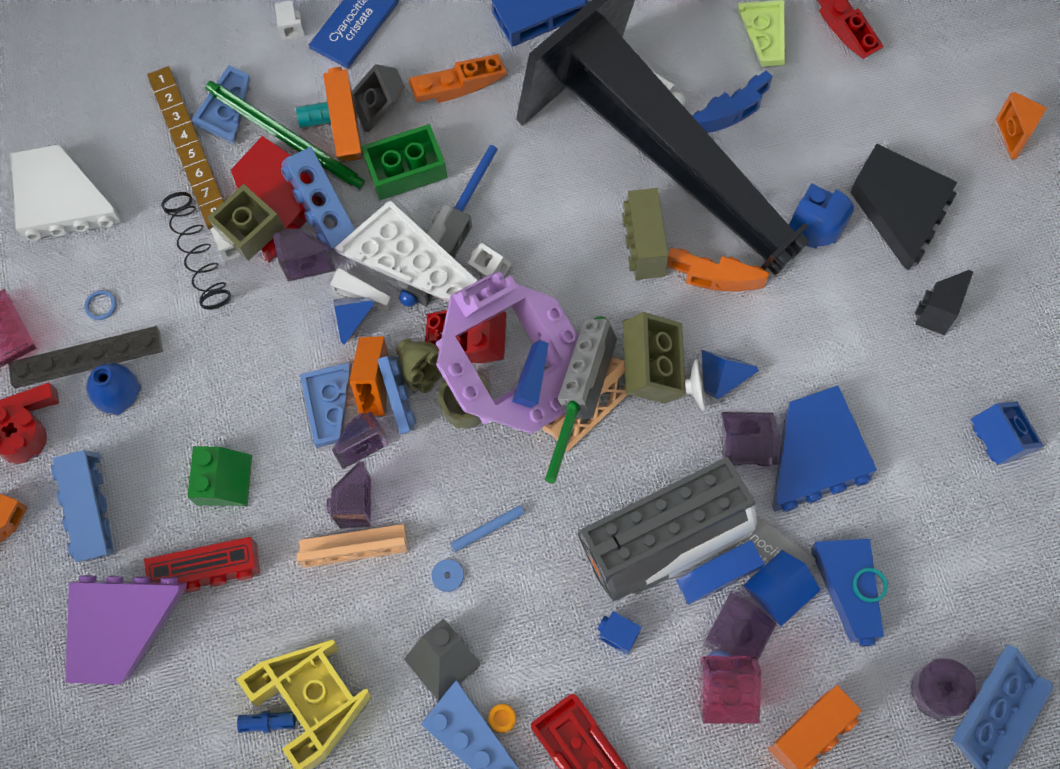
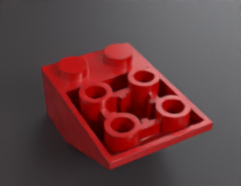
(480, 344)

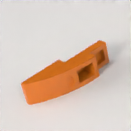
(462, 80)
(725, 276)

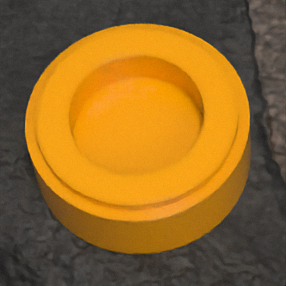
(502, 718)

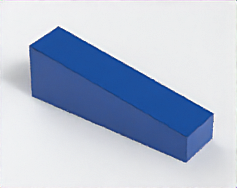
(531, 379)

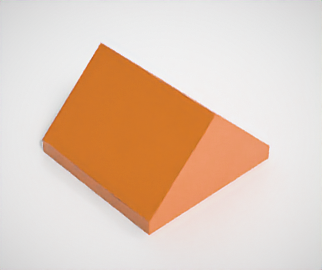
(1018, 121)

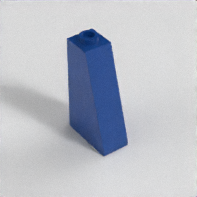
(838, 565)

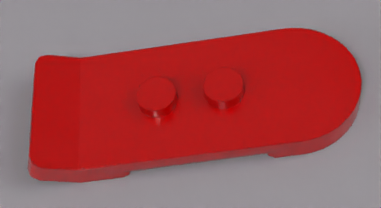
(575, 738)

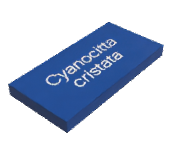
(351, 29)

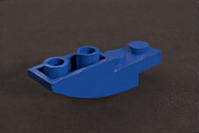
(728, 110)

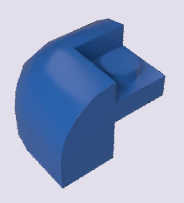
(824, 214)

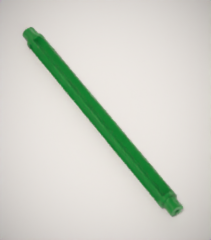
(283, 133)

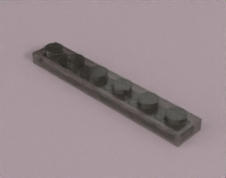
(85, 357)

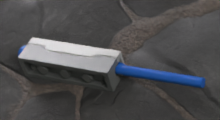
(449, 230)

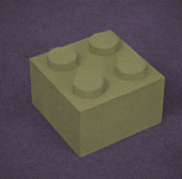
(245, 222)

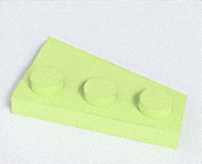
(766, 30)

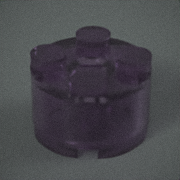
(956, 680)

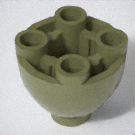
(418, 364)

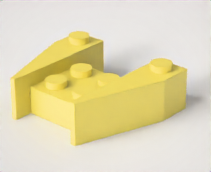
(314, 696)

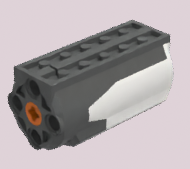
(670, 530)

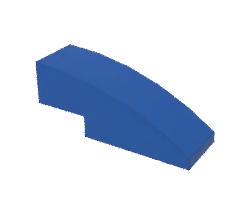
(720, 572)

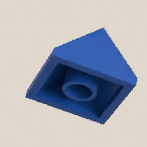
(782, 587)

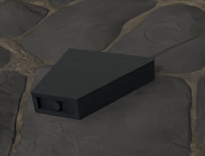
(902, 201)

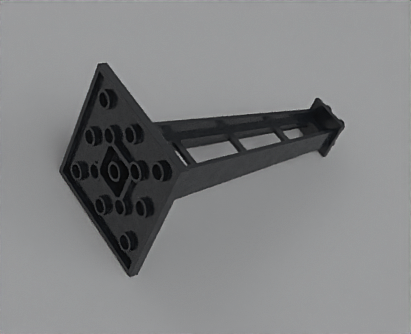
(620, 87)

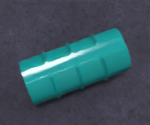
(313, 114)

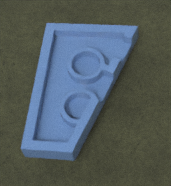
(326, 401)

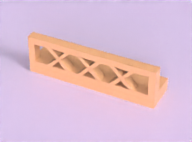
(615, 371)
(352, 546)

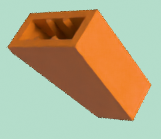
(366, 376)

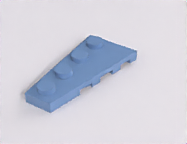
(466, 733)

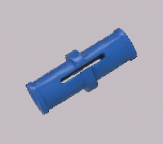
(266, 721)

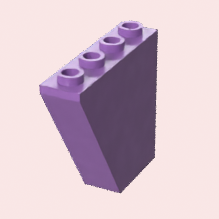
(114, 625)

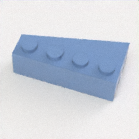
(83, 505)

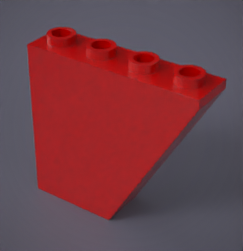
(263, 176)

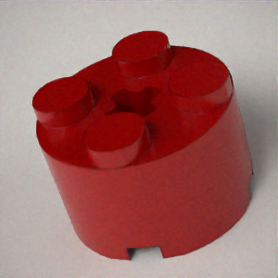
(20, 434)

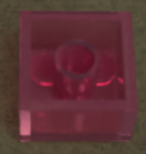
(730, 689)

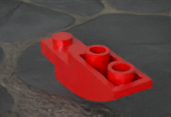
(850, 27)

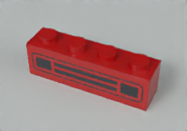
(207, 564)

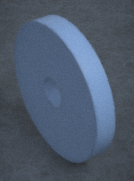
(447, 584)

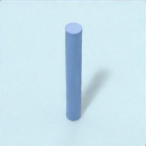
(487, 528)

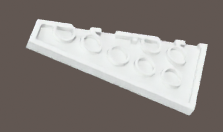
(405, 252)

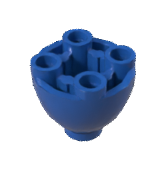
(112, 388)

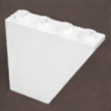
(55, 195)

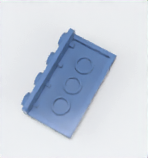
(1002, 712)

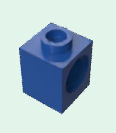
(618, 632)

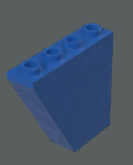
(531, 18)
(819, 451)

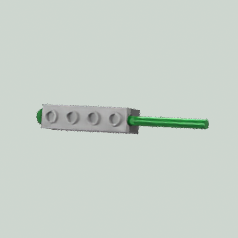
(583, 382)

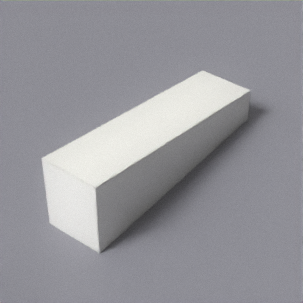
(355, 288)

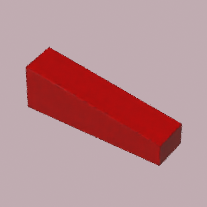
(34, 398)

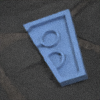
(218, 117)
(397, 393)

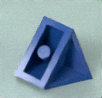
(350, 314)
(724, 373)

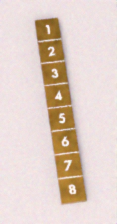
(186, 142)

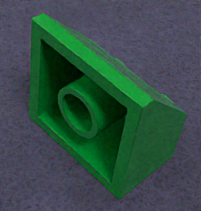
(219, 477)

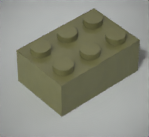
(645, 234)
(654, 358)

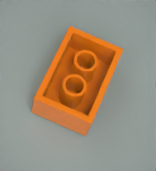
(816, 730)

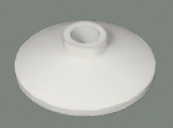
(695, 385)

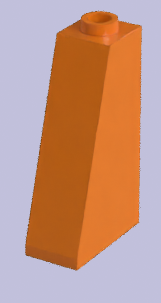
(343, 115)

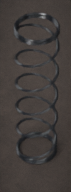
(210, 292)

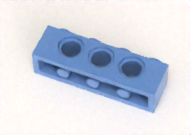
(308, 163)

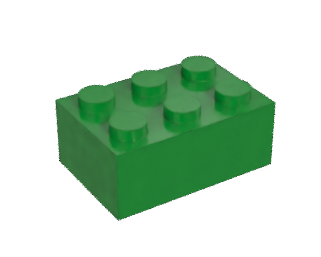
(404, 162)

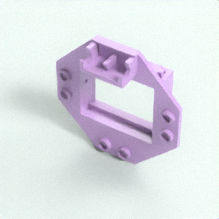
(541, 319)

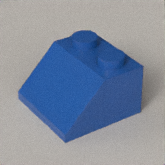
(1006, 432)

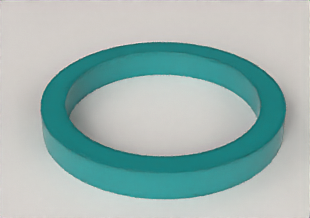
(869, 600)

